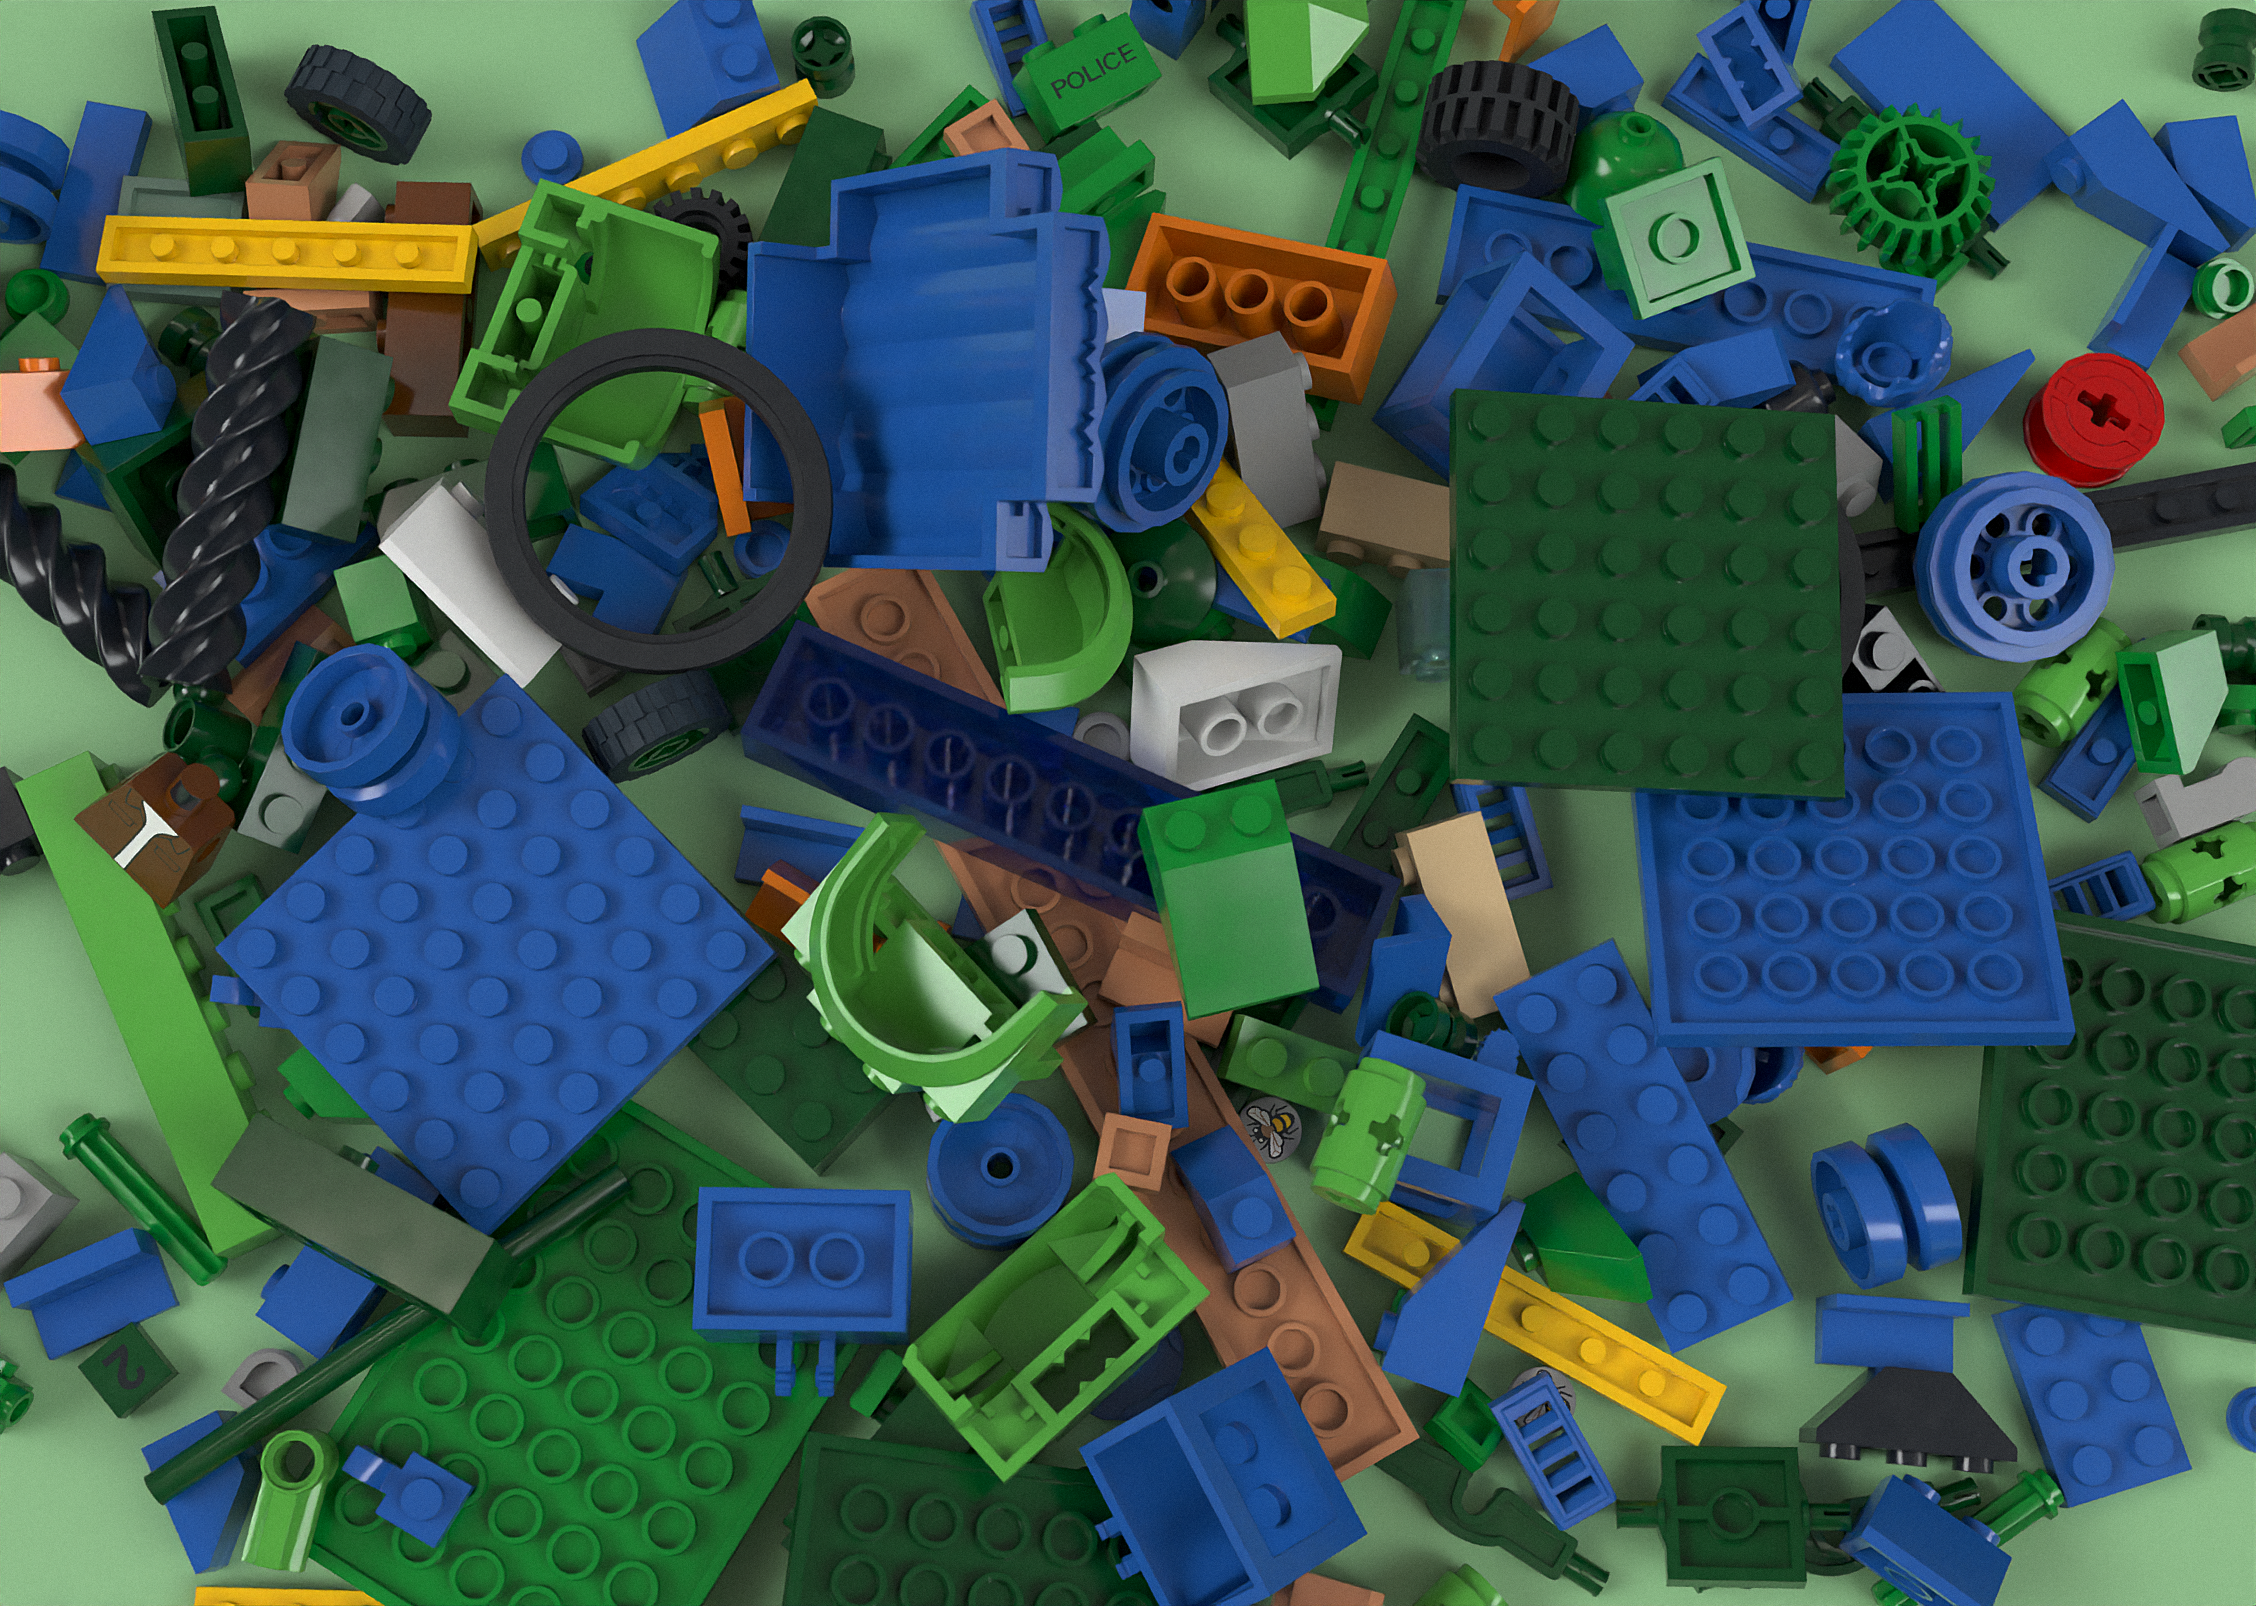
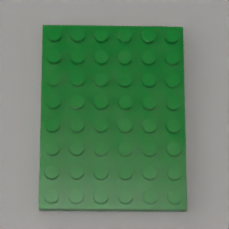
(588, 1416)

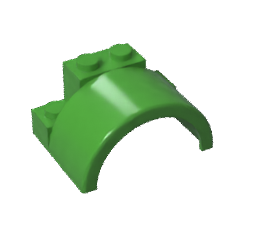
(641, 277)

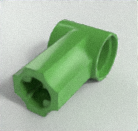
(288, 1506)

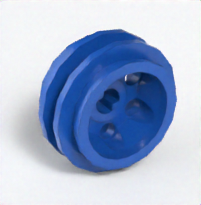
(1157, 432)
(2069, 566)

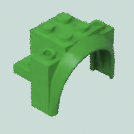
(920, 1003)
(1055, 1326)

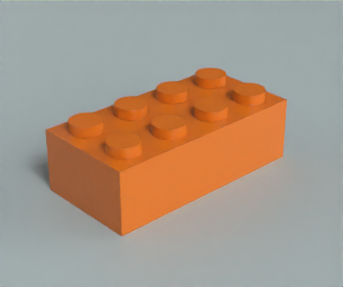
(1233, 285)

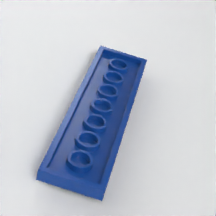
(1795, 291)

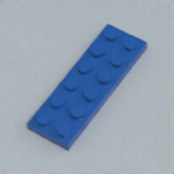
(1643, 1144)

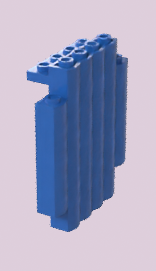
(939, 361)

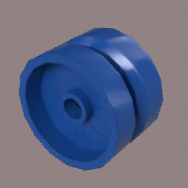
(30, 170)
(371, 730)
(1886, 1206)
(991, 1210)

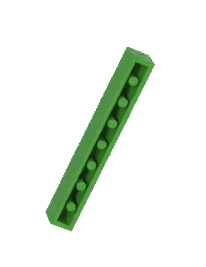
(155, 997)

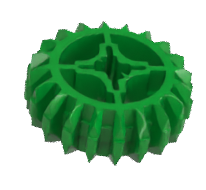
(1899, 206)

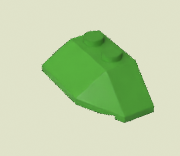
(1299, 45)

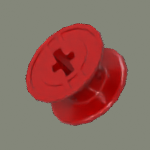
(2125, 414)

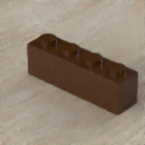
(429, 331)

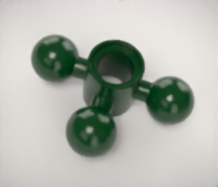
(208, 736)

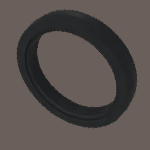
(654, 352)

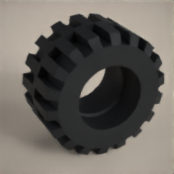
(1498, 128)

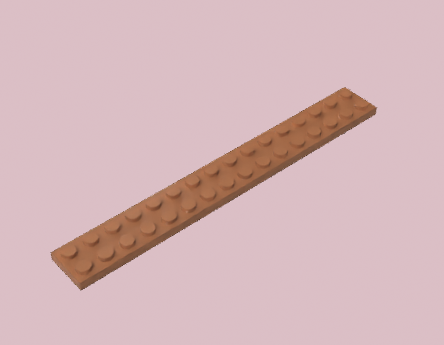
(1273, 1302)

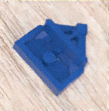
(659, 510)

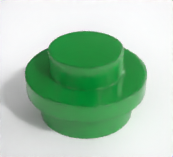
(2222, 288)
(38, 291)

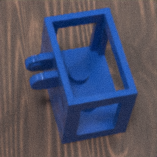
(1496, 345)
(1473, 1090)
(803, 1271)
(1222, 1490)

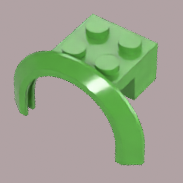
(1063, 627)

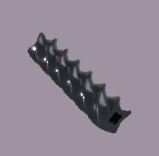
(226, 492)
(72, 590)

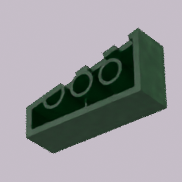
(144, 472)

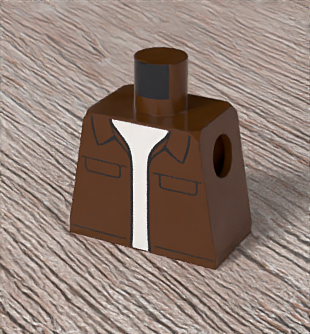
(162, 825)

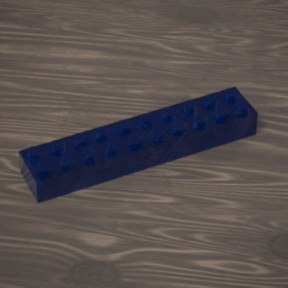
(1016, 792)

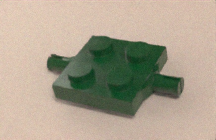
(1293, 124)
(744, 676)
(1733, 1517)

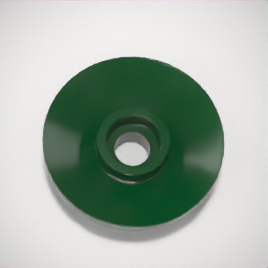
(1184, 584)

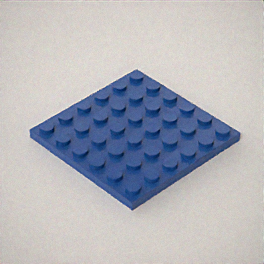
(1863, 917)
(498, 958)

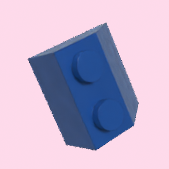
(706, 61)
(1925, 1548)

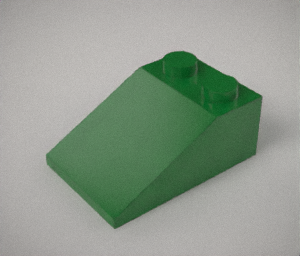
(1229, 898)

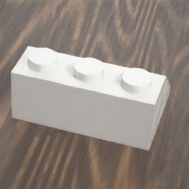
(449, 557)

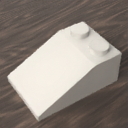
(1232, 708)

